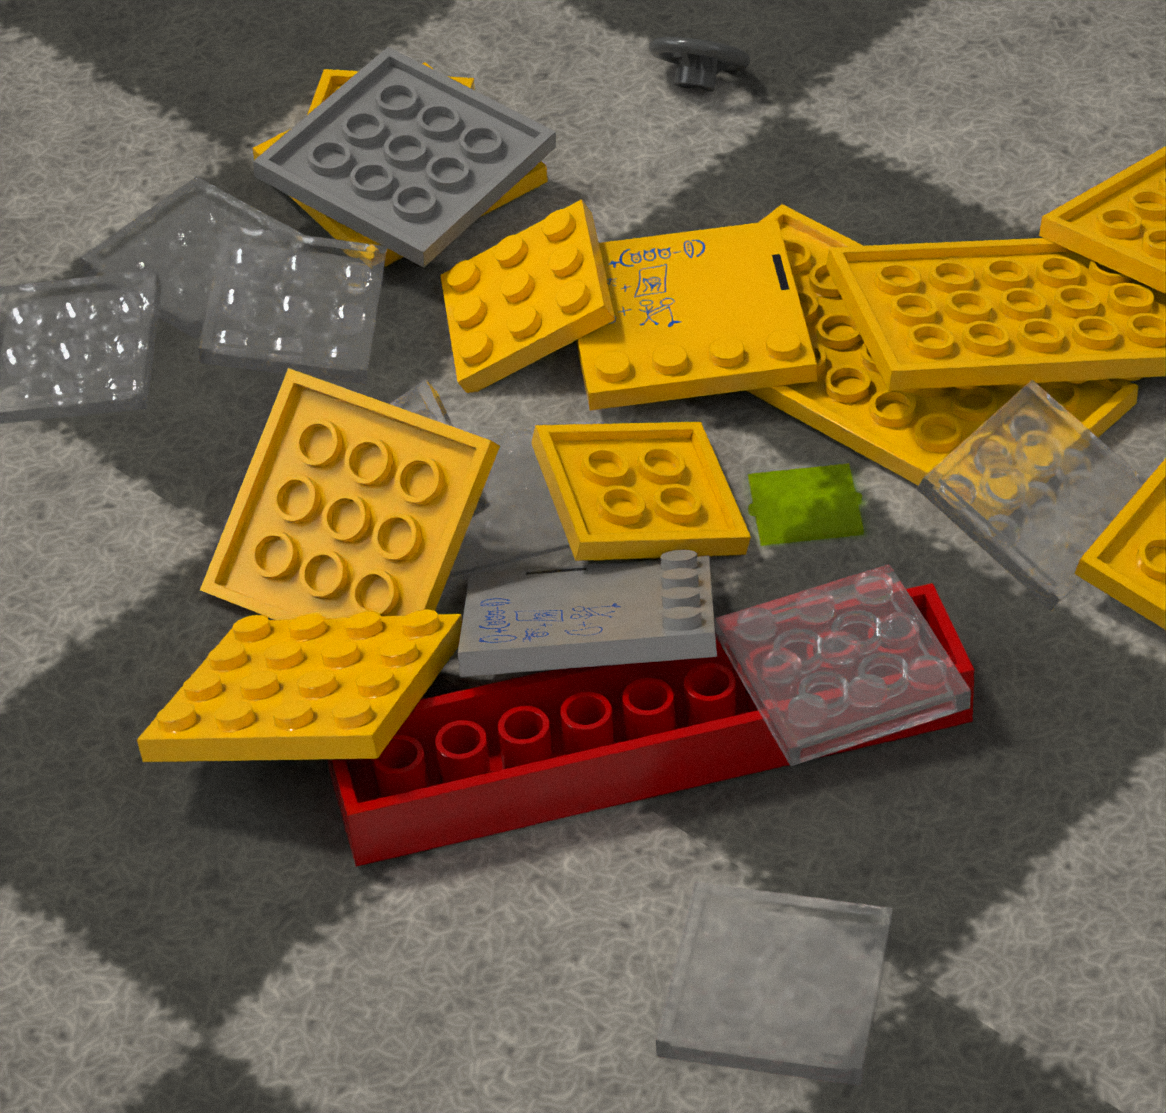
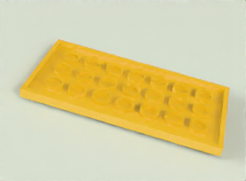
(851, 400)

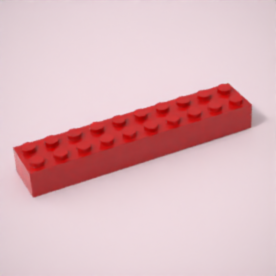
(572, 747)

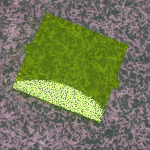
(805, 504)

